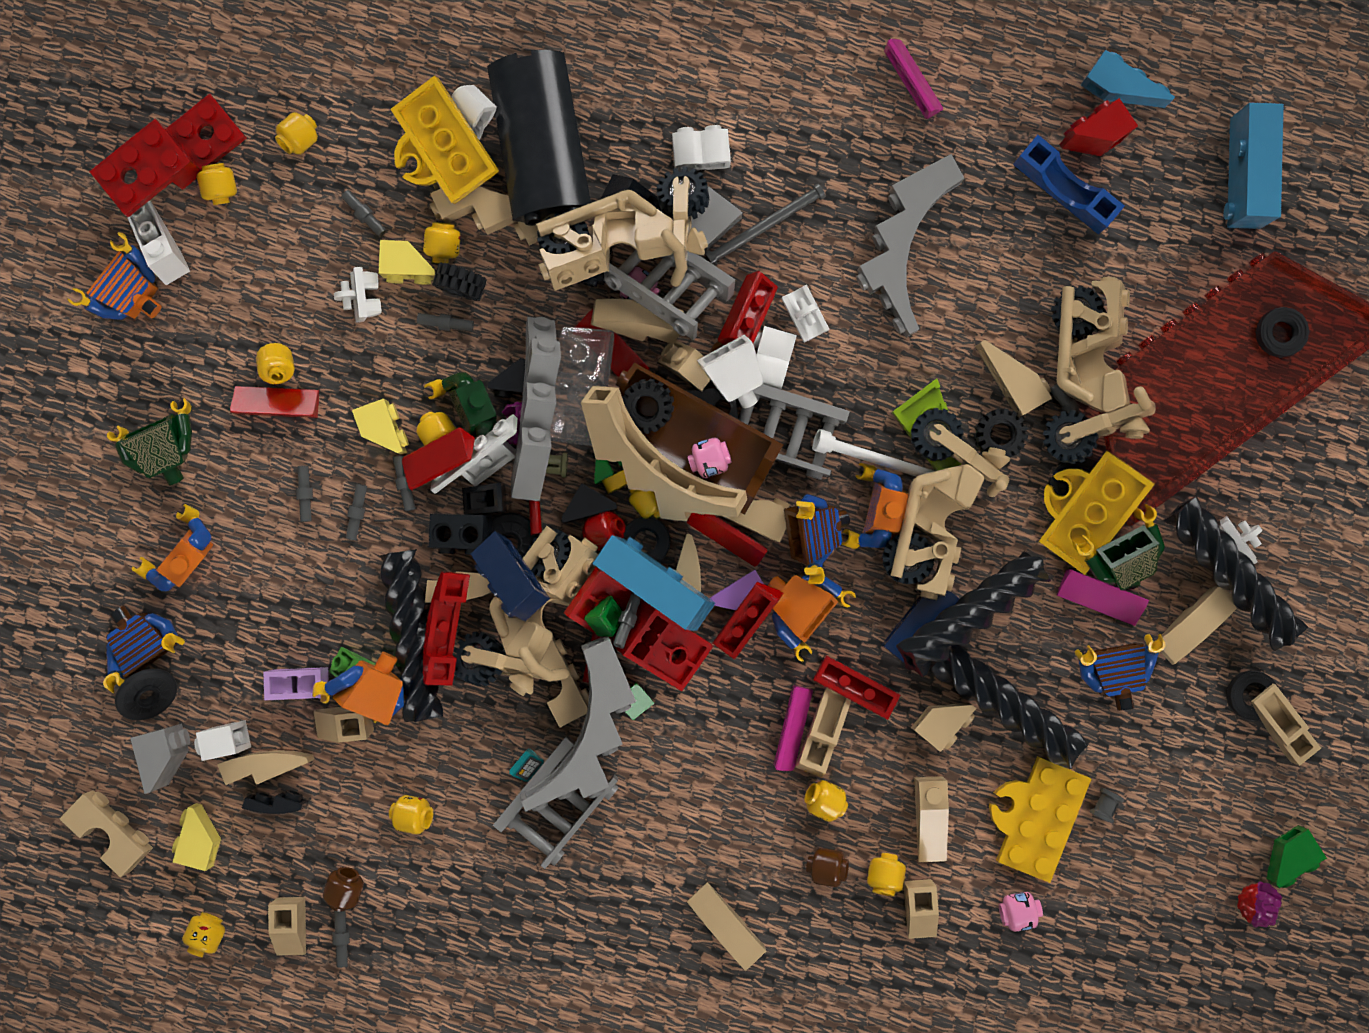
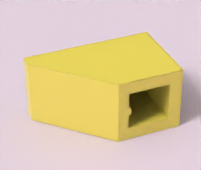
(402, 261)
(379, 425)
(198, 839)

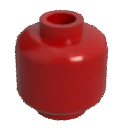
(601, 527)

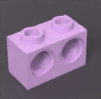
(292, 683)

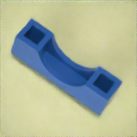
(1088, 203)

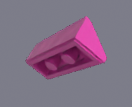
(912, 78)
(1102, 597)
(793, 728)

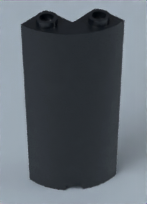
(538, 135)

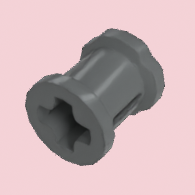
(1106, 805)

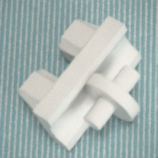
(359, 283)
(805, 313)
(1248, 534)

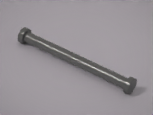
(765, 224)

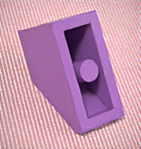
(736, 592)

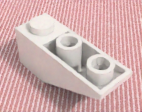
(157, 244)

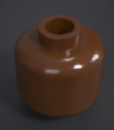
(828, 867)
(343, 889)

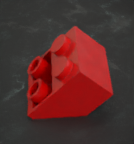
(1100, 130)

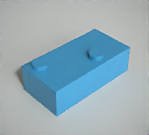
(1255, 166)
(654, 582)

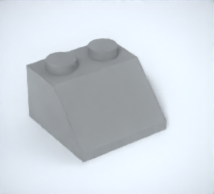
(160, 755)

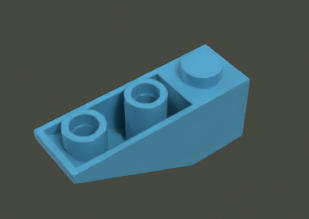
(1115, 79)

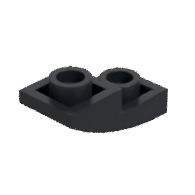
(283, 802)

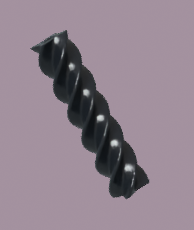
(1236, 573)
(972, 611)
(407, 628)
(1015, 709)

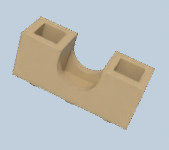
(571, 701)
(126, 845)

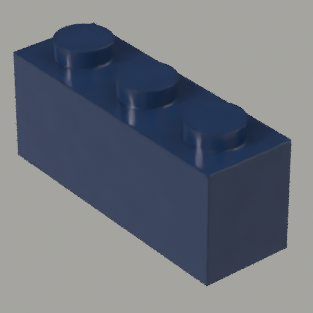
(509, 577)
(920, 613)

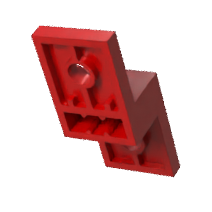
(167, 155)
(653, 636)

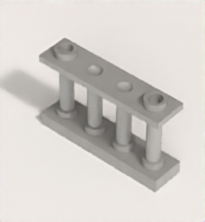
(699, 270)
(805, 409)
(511, 818)

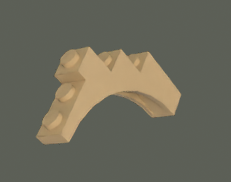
(491, 210)
(645, 468)

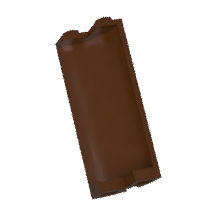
(697, 421)

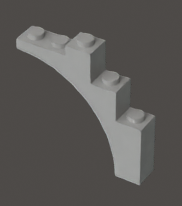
(889, 270)
(537, 409)
(581, 767)

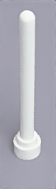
(825, 442)

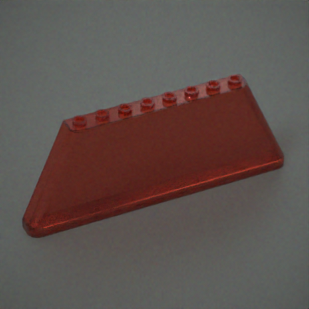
(1216, 381)

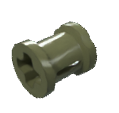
(561, 465)

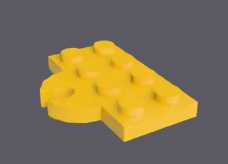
(440, 143)
(1093, 507)
(1039, 817)

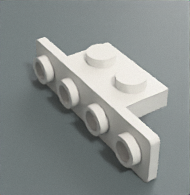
(488, 456)

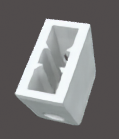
(734, 371)

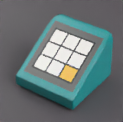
(526, 765)

